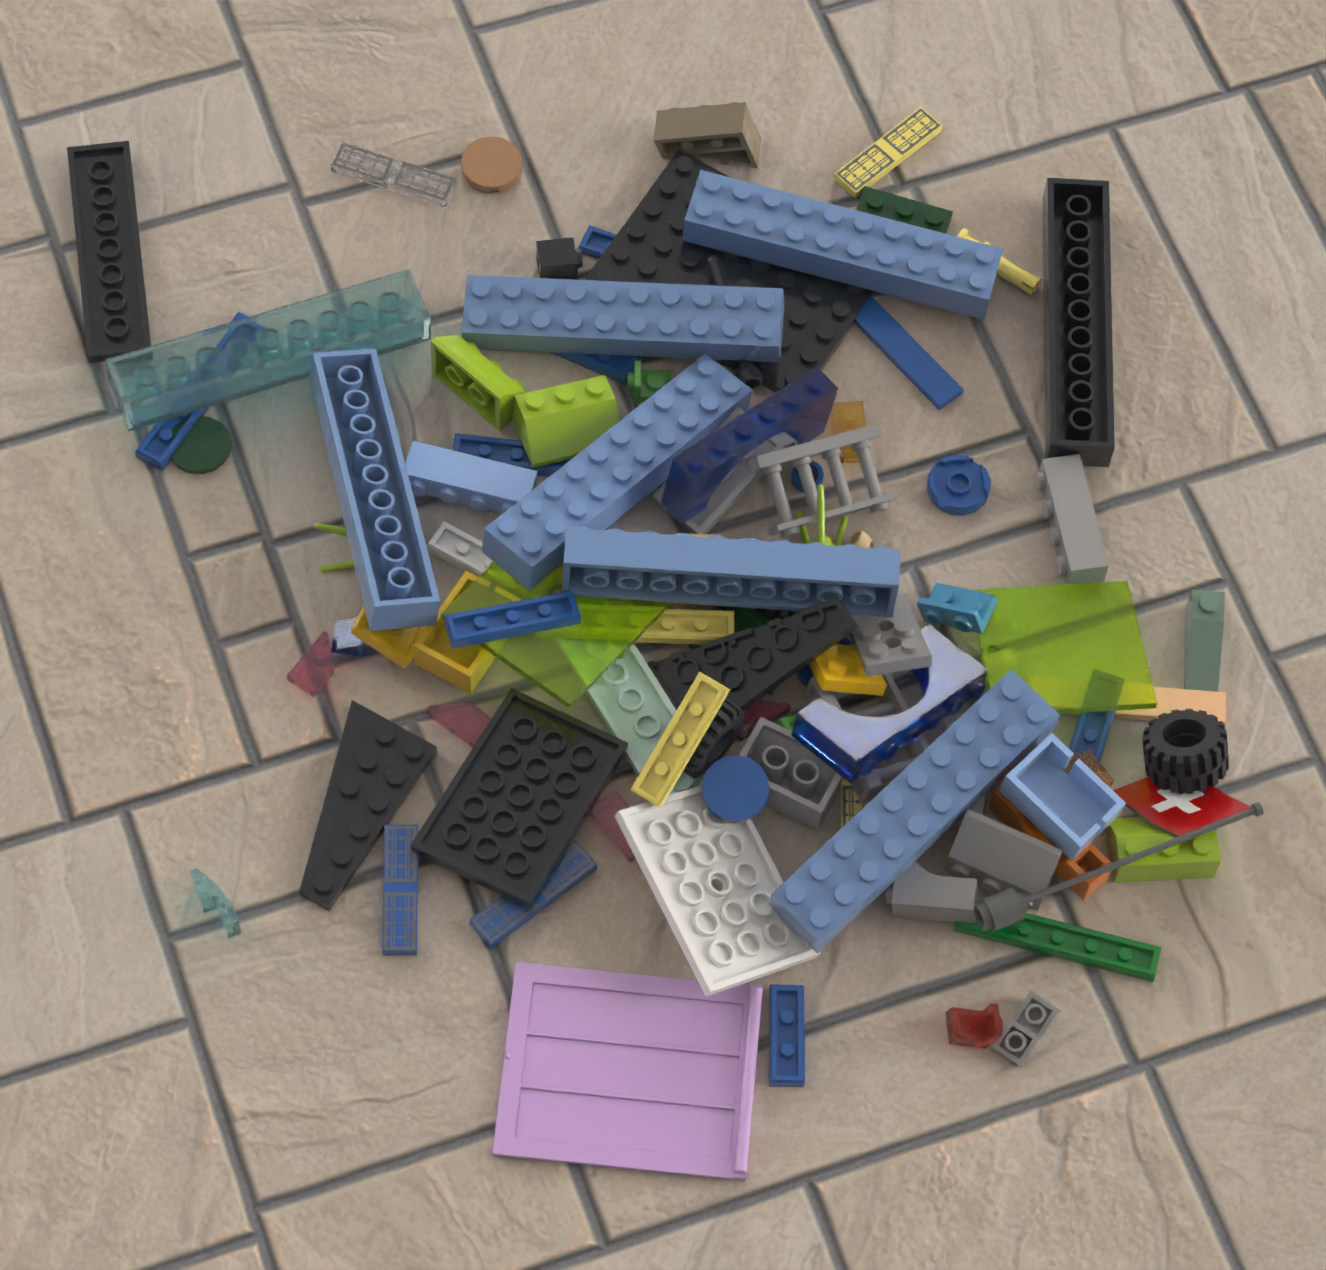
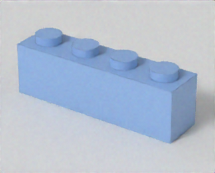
(467, 478)

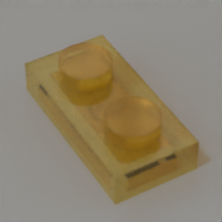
(848, 417)

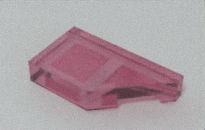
(314, 667)
(761, 708)
(461, 719)

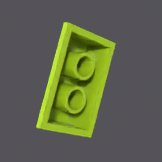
(475, 379)
(564, 419)
(1186, 860)

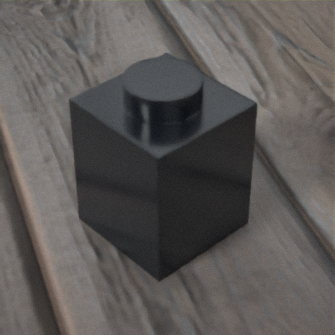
(558, 258)

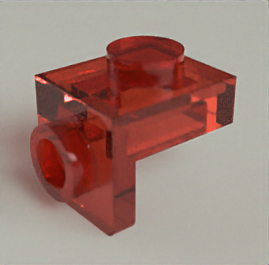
(974, 1027)

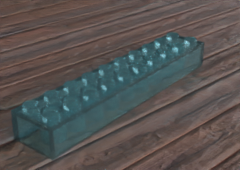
(265, 349)

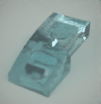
(213, 898)

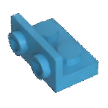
(957, 608)

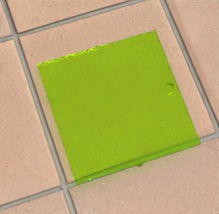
(1070, 646)
(568, 657)

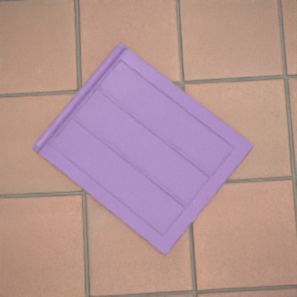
(628, 1072)

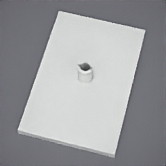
(713, 890)

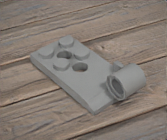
(732, 486)
(890, 642)

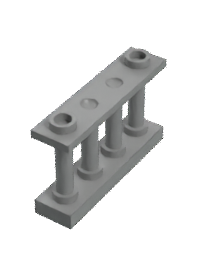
(830, 449)
(891, 704)

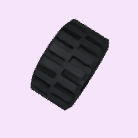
(716, 739)
(1185, 751)

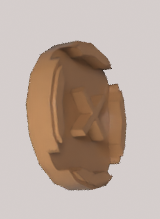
(491, 164)

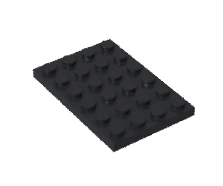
(519, 798)

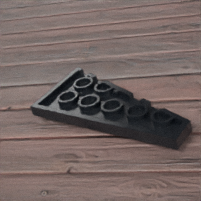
(757, 658)
(367, 786)

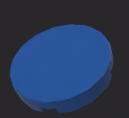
(958, 485)
(735, 789)

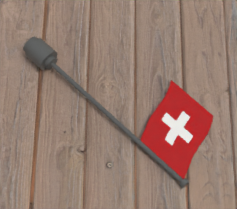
(1173, 813)

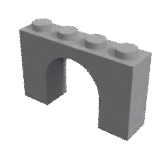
(935, 897)

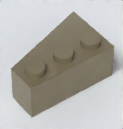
(709, 132)

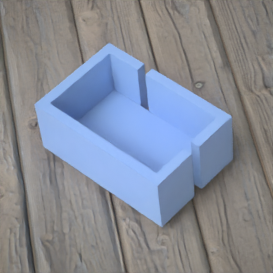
(1062, 806)

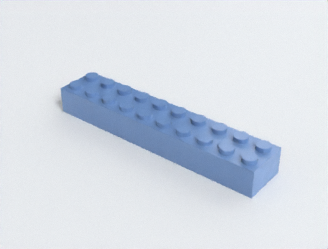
(841, 244)
(623, 318)
(613, 471)
(374, 490)
(729, 571)
(913, 811)

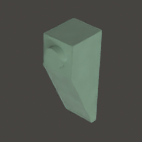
(1203, 639)

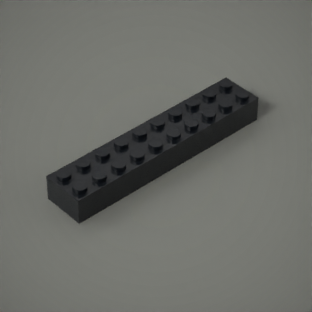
(1078, 321)

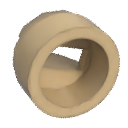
(861, 540)

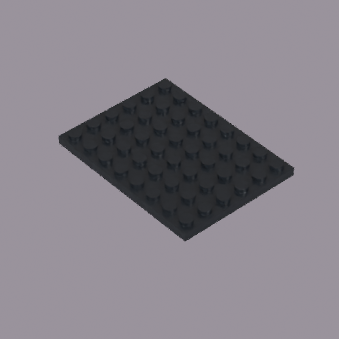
(652, 251)

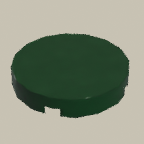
(203, 448)

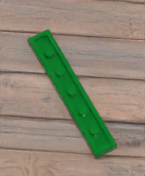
(1074, 944)

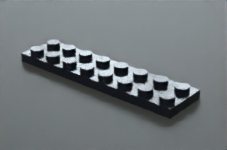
(108, 250)

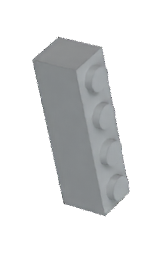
(1072, 520)

